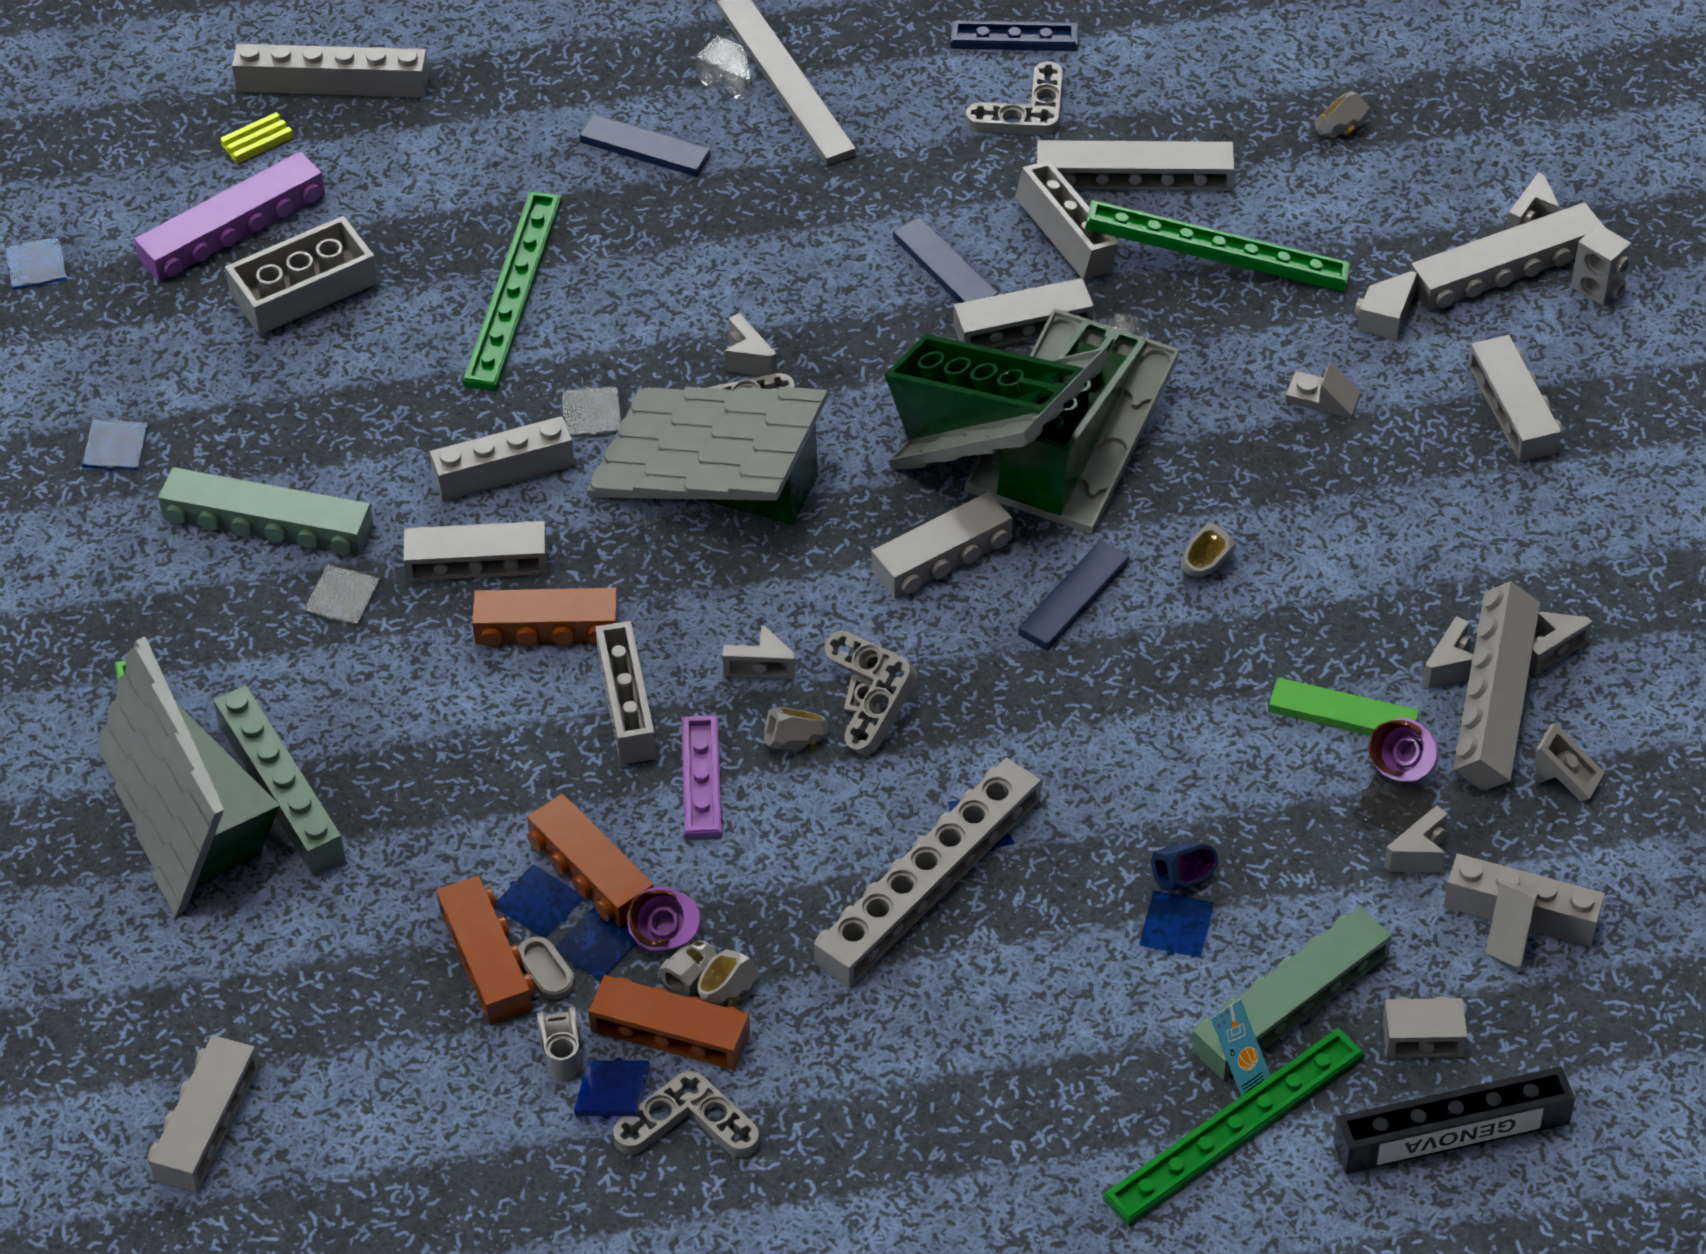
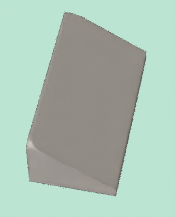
(1511, 923)

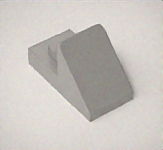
(1534, 203)
(748, 350)
(1328, 394)
(1557, 638)
(1450, 659)
(768, 660)
(1565, 760)
(1418, 846)

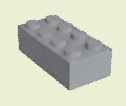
(301, 275)

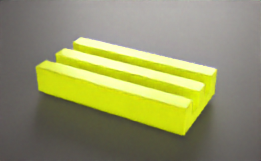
(254, 135)

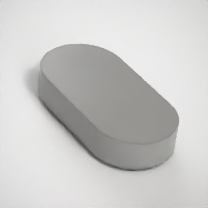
(547, 968)

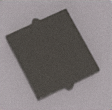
(591, 411)
(341, 595)
(1393, 804)

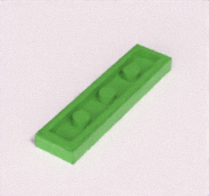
(1334, 707)

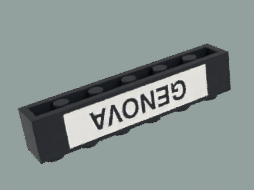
(1453, 1120)

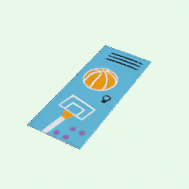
(1240, 1047)

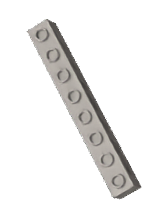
(969, 828)

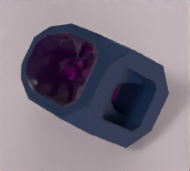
(1183, 864)

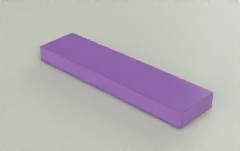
(701, 777)

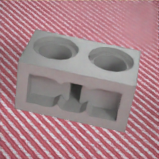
(1601, 265)

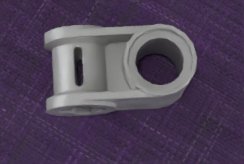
(560, 1039)

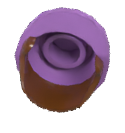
(1403, 750)
(663, 919)

